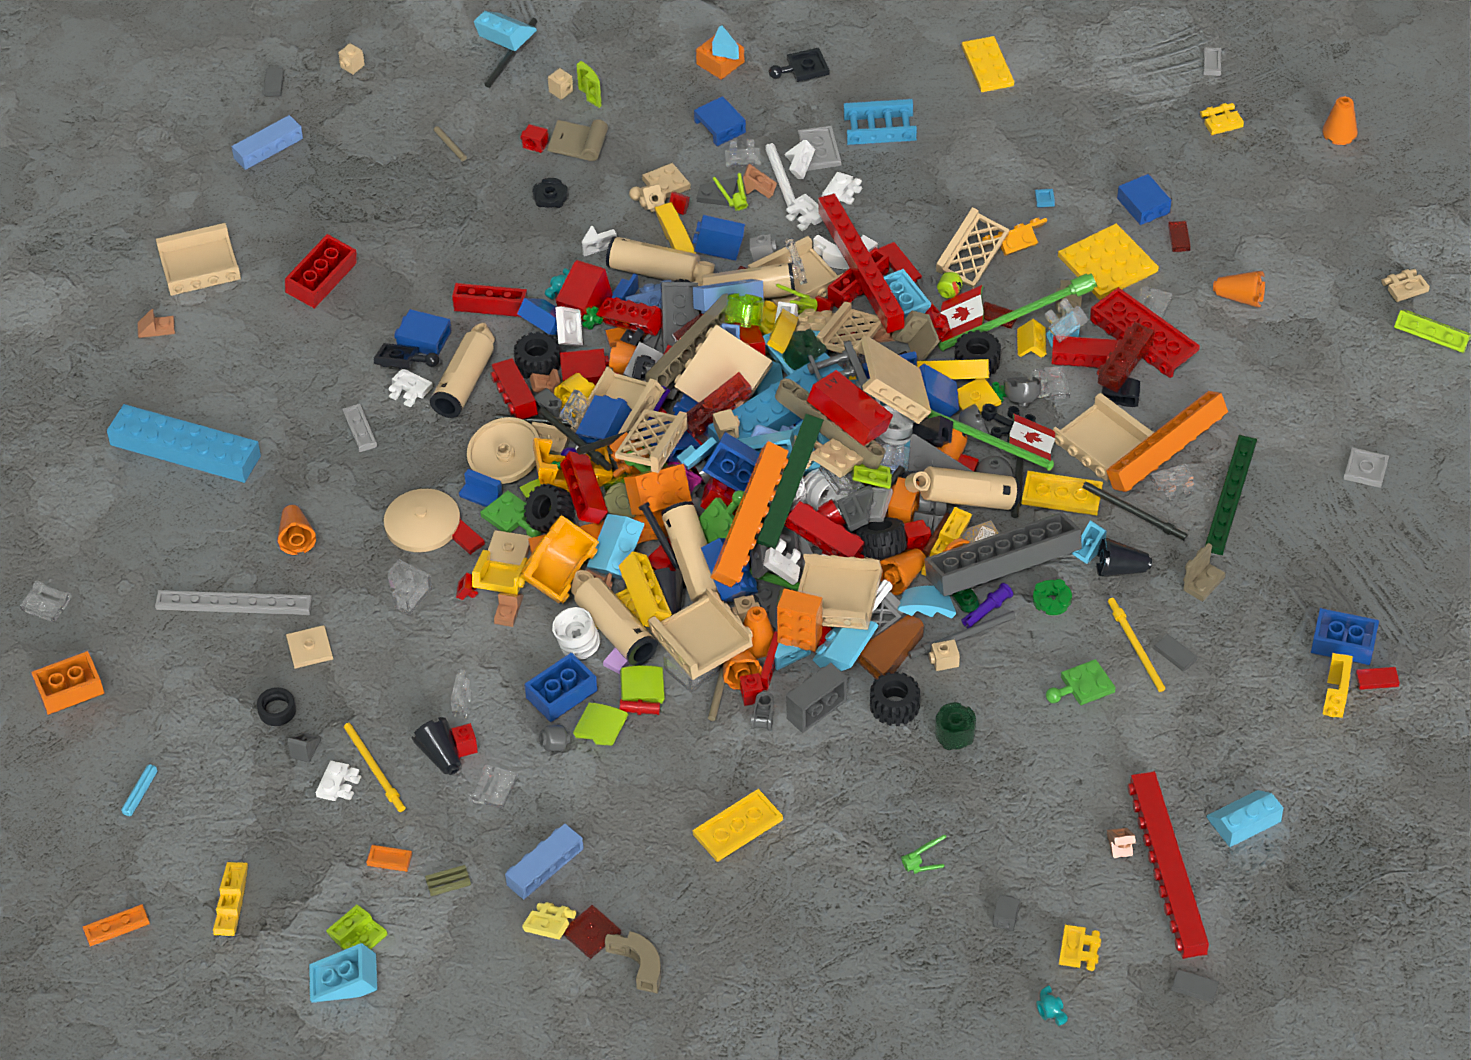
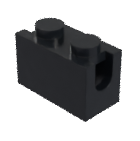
(934, 430)

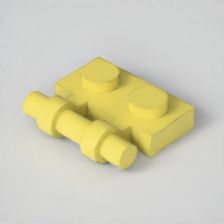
(545, 923)

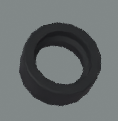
(271, 695)

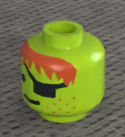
(949, 285)

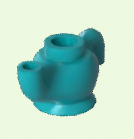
(556, 284)
(1051, 1006)

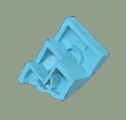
(691, 457)
(927, 601)

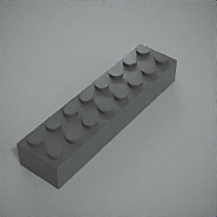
(1003, 553)

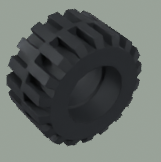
(981, 344)
(537, 354)
(540, 502)
(883, 538)
(894, 711)

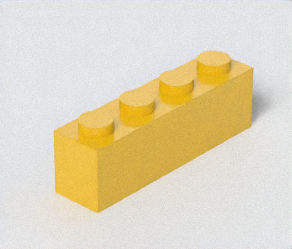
(644, 588)

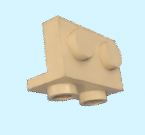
(559, 440)

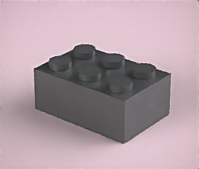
(816, 697)

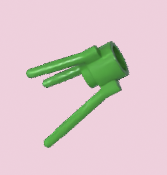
(913, 860)

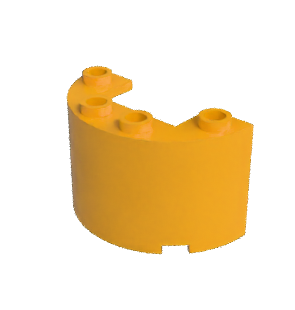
(550, 474)
(558, 559)

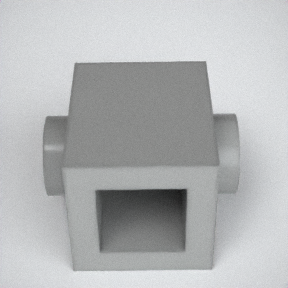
(762, 246)

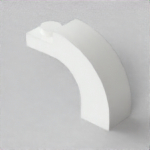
(832, 254)

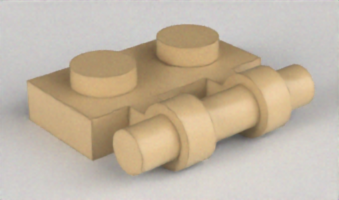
(1409, 286)

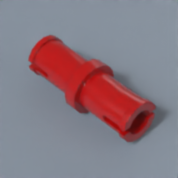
(640, 707)

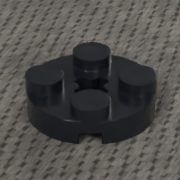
(556, 199)

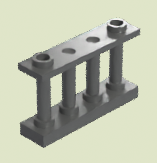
(847, 355)
(757, 554)

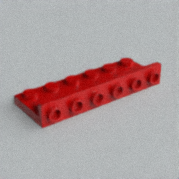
(1169, 345)

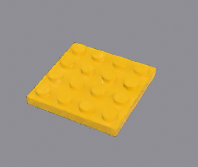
(1110, 258)

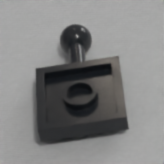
(803, 64)
(403, 356)

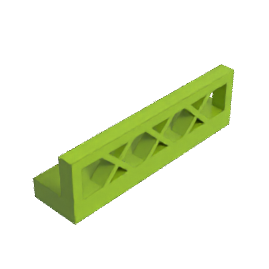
(1432, 330)

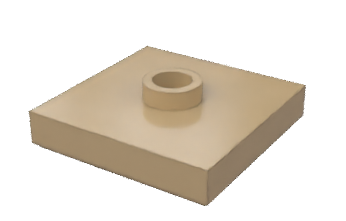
(508, 547)
(309, 646)

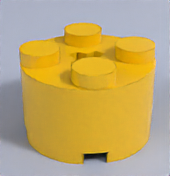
(577, 382)

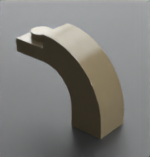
(643, 953)

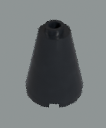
(1121, 559)
(672, 587)
(438, 745)

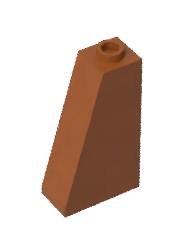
(891, 647)

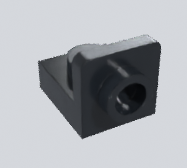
(631, 337)
(638, 369)

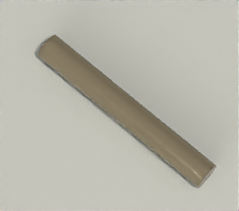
(450, 143)
(716, 697)

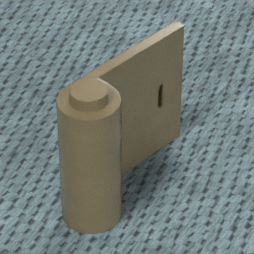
(578, 140)

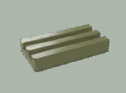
(446, 877)

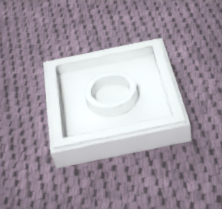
(569, 326)

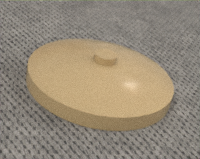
(503, 449)
(421, 520)

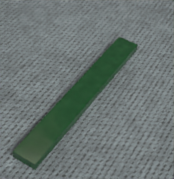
(790, 481)
(1231, 494)

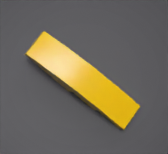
(673, 228)
(782, 331)
(960, 368)
(953, 529)
(230, 898)

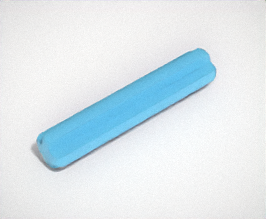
(139, 790)

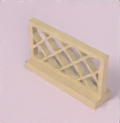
(959, 240)
(843, 318)
(666, 442)

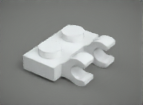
(844, 187)
(806, 207)
(410, 382)
(783, 565)
(333, 781)

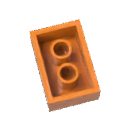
(658, 489)
(799, 620)
(67, 682)

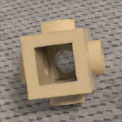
(647, 194)
(742, 605)

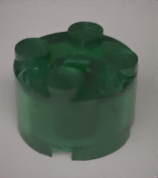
(800, 347)
(955, 726)

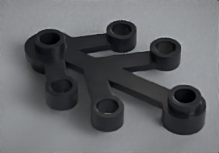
(989, 413)

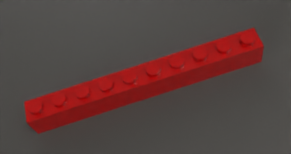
(861, 263)
(1168, 865)

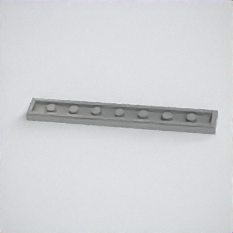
(233, 602)

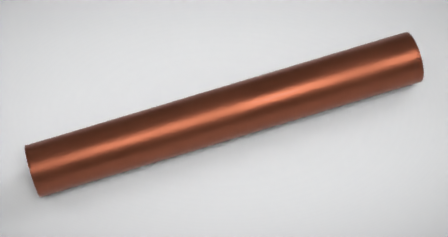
(927, 550)

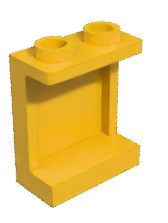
(497, 575)
(1338, 674)

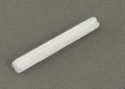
(780, 174)

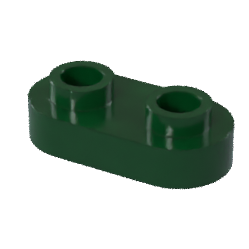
(966, 600)

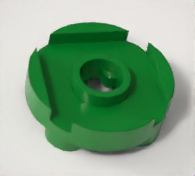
(1056, 588)

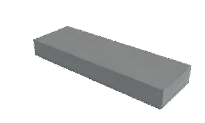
(359, 427)

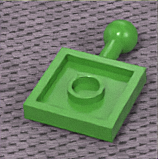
(507, 514)
(718, 517)
(1085, 682)

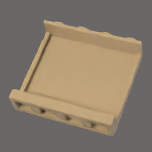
(198, 259)
(817, 271)
(717, 362)
(894, 380)
(637, 393)
(1101, 435)
(846, 586)
(702, 635)

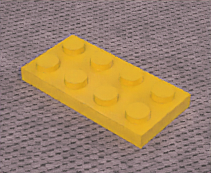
(987, 64)
(1060, 493)
(737, 825)

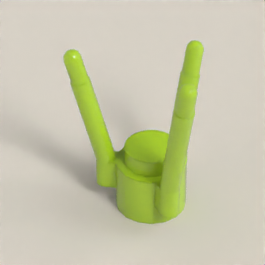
(739, 199)
(805, 301)

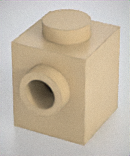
(351, 58)
(560, 83)
(726, 422)
(944, 655)

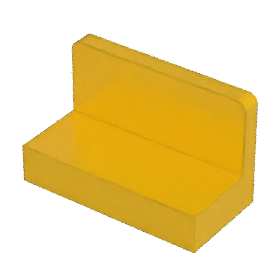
(1031, 338)

